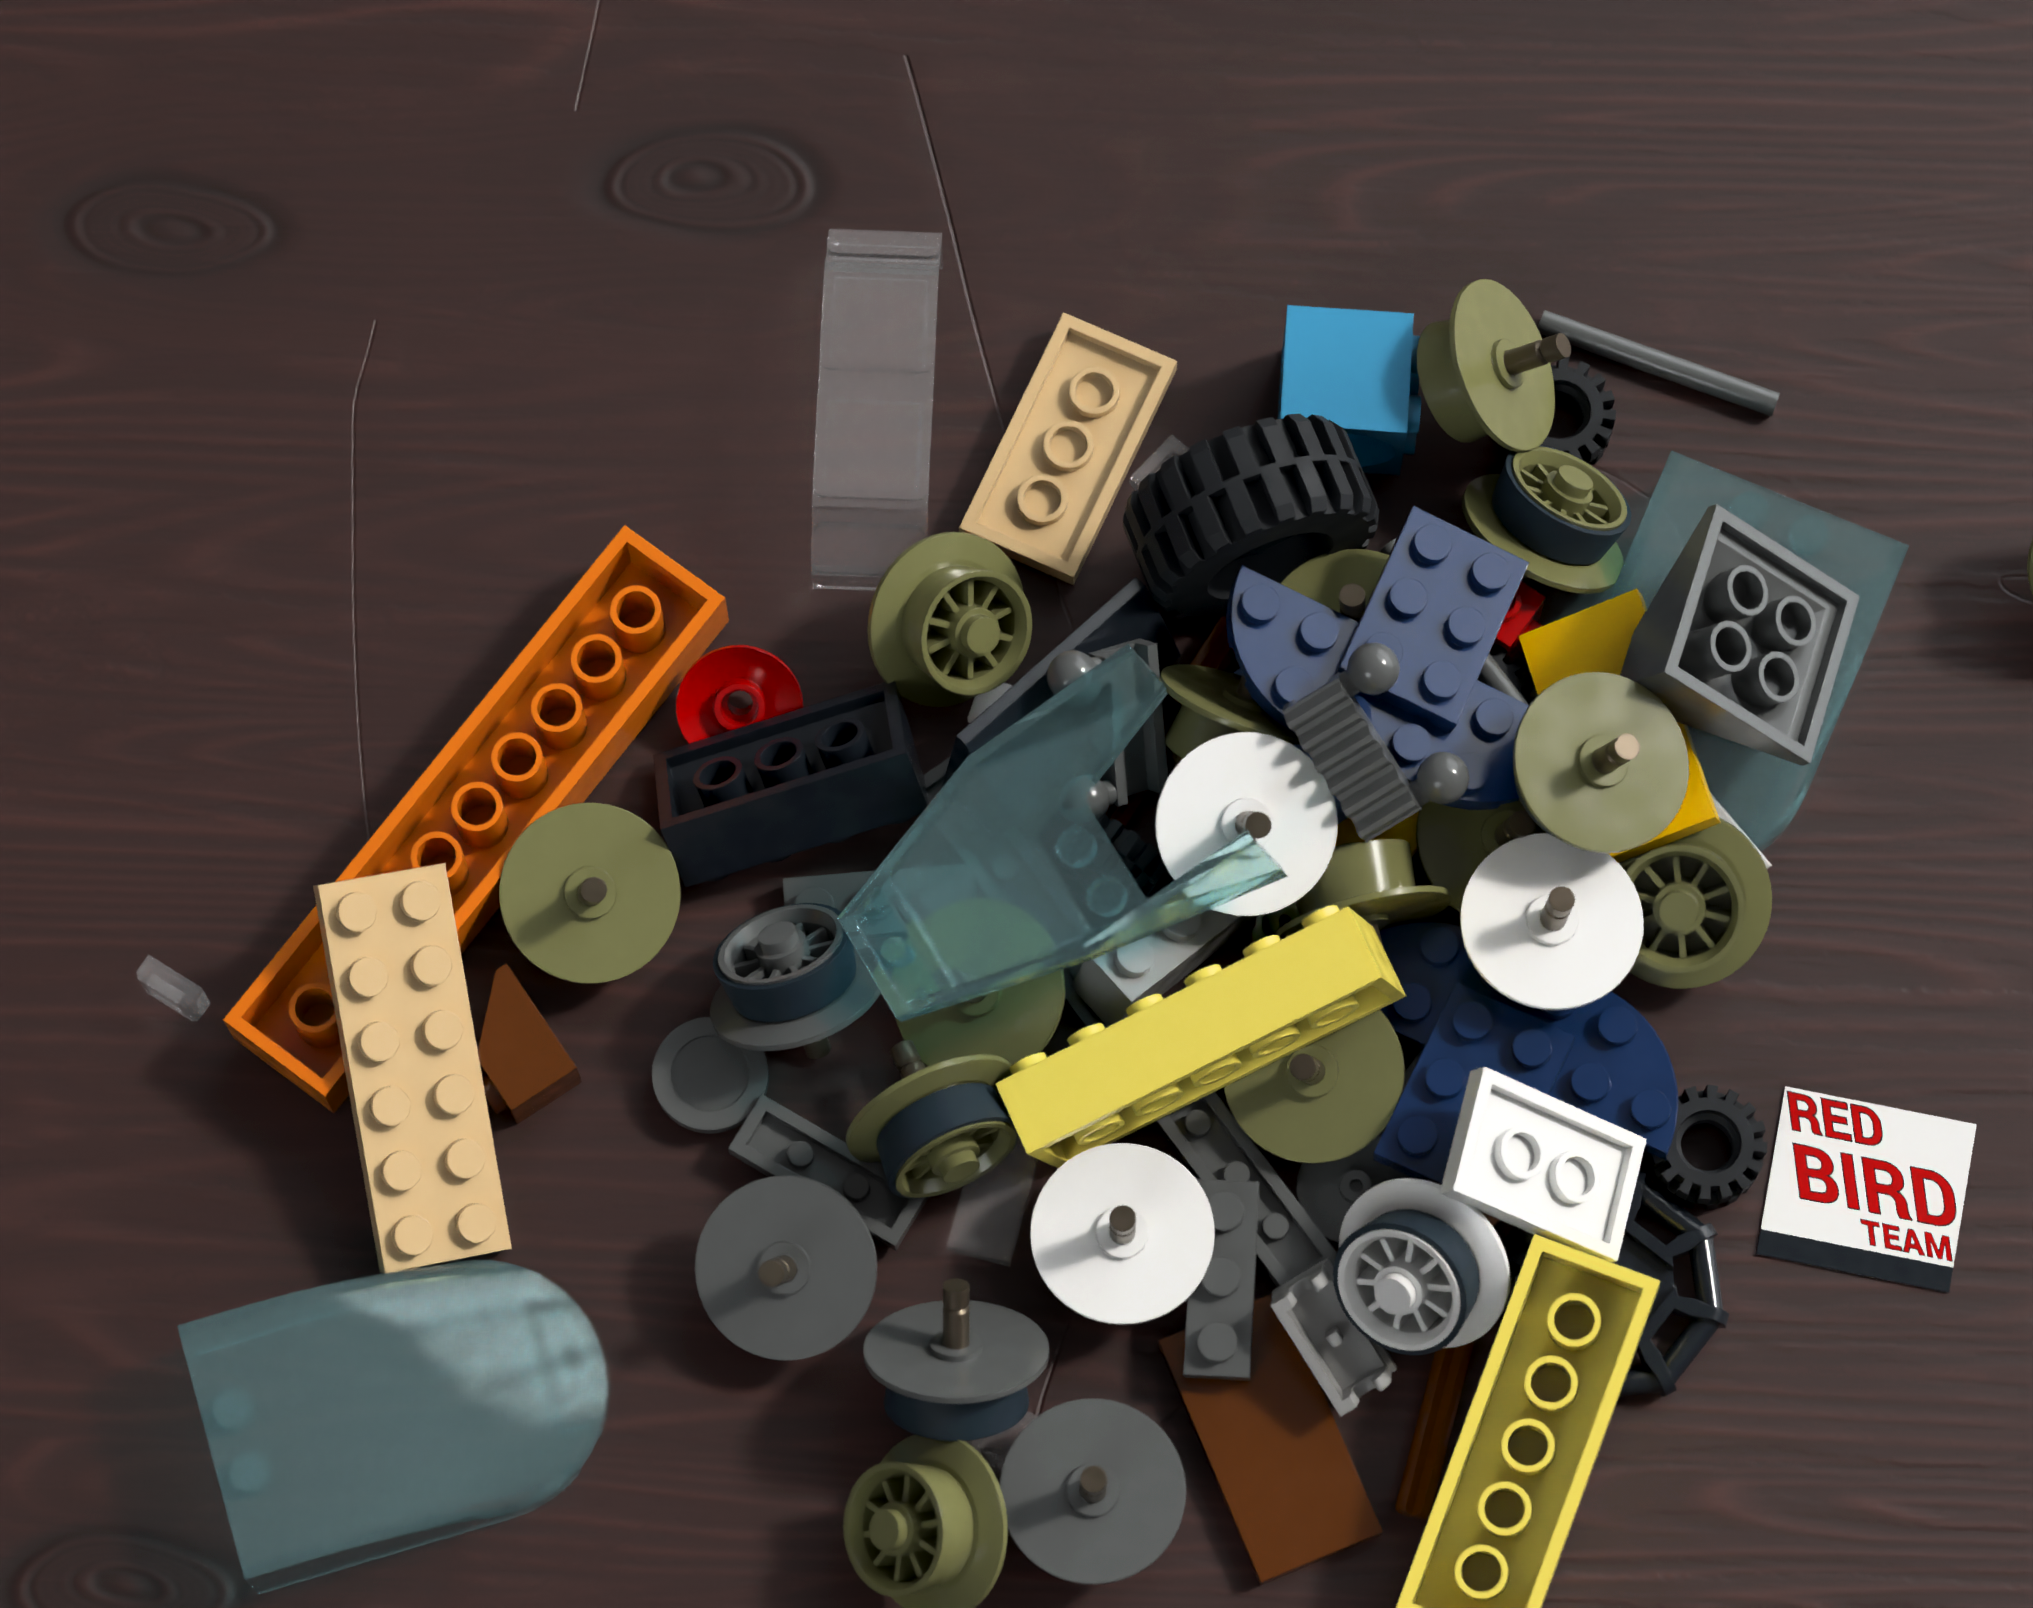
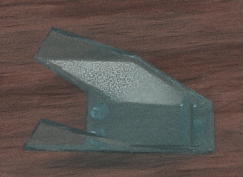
(1014, 867)

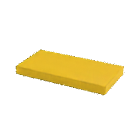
(1599, 642)

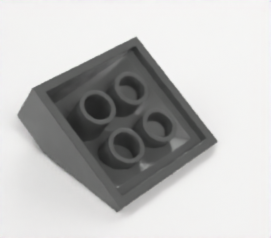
(1744, 639)

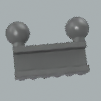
(1354, 755)
(1144, 759)

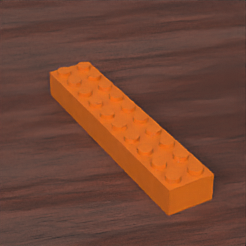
(523, 752)

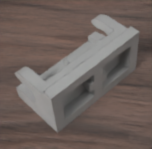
(1330, 1344)

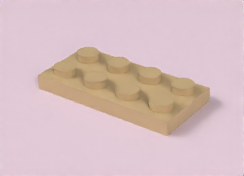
(1069, 447)

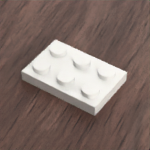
(1543, 1165)

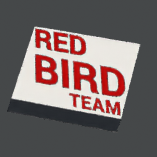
(1866, 1189)

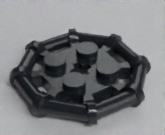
(1652, 1258)

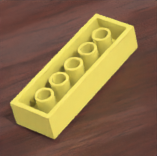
(1200, 1036)
(1531, 1432)

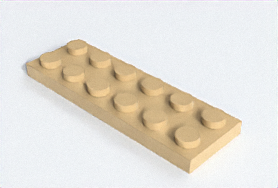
(412, 1067)

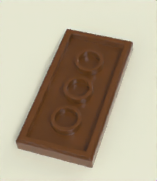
(1276, 1453)

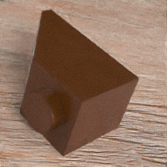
(520, 1053)

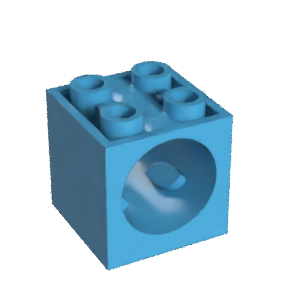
(1358, 375)

